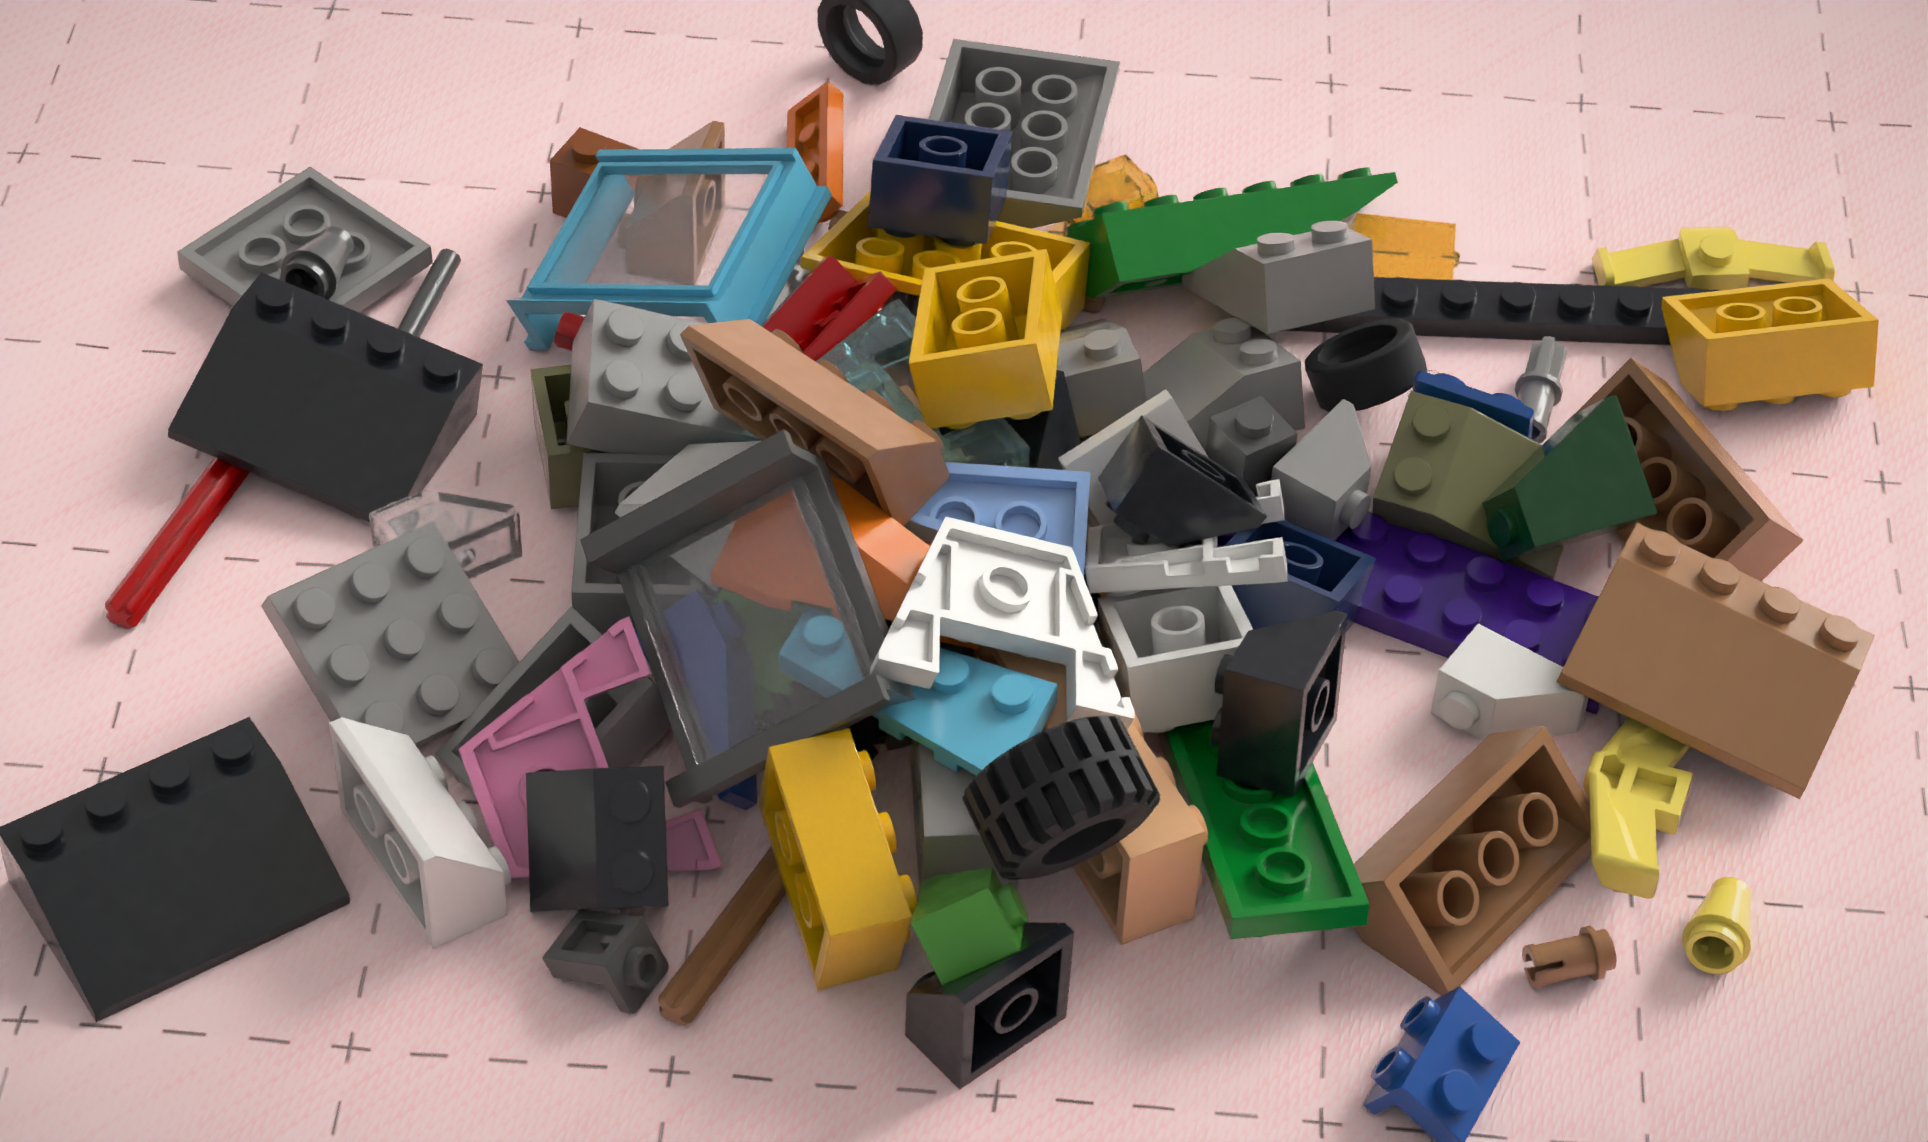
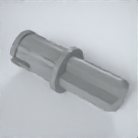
(1541, 383)

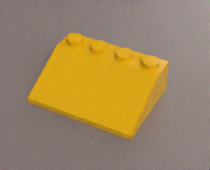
(903, 260)

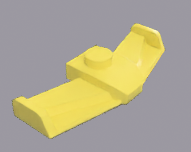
(1711, 261)
(1631, 797)

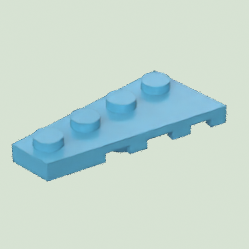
(971, 711)

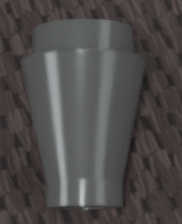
(318, 262)

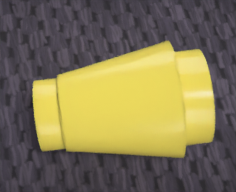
(1720, 928)

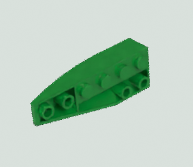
(1172, 238)

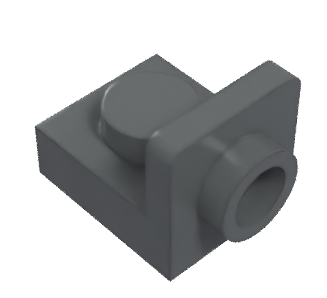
(609, 952)

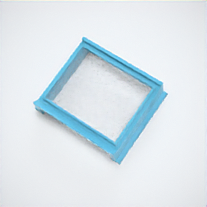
(677, 236)

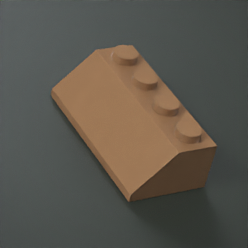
(772, 387)
(1694, 481)
(1474, 858)

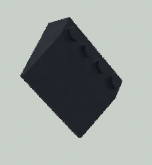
(327, 399)
(171, 868)

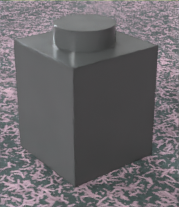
(1249, 440)

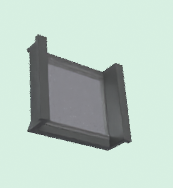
(750, 611)

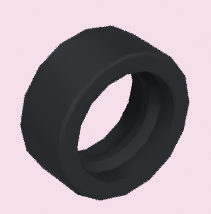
(857, 51)
(1365, 364)

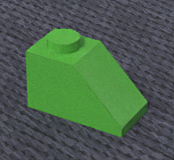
(967, 921)

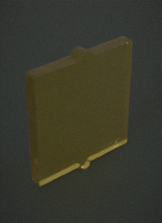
(1410, 246)

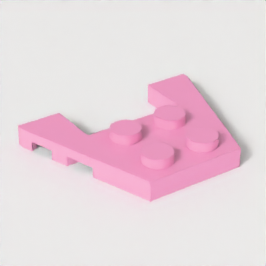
(555, 733)

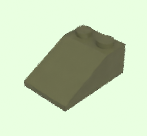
(1445, 468)

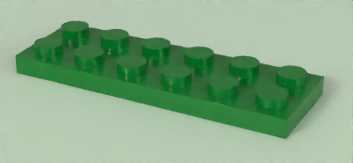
(1267, 855)

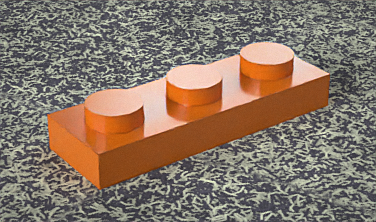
(817, 134)

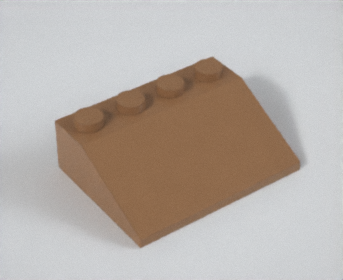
(1717, 659)

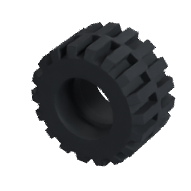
(1060, 797)

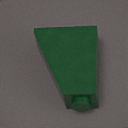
(1572, 486)

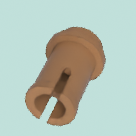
(1570, 957)

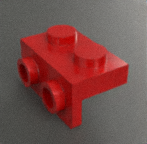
(829, 307)

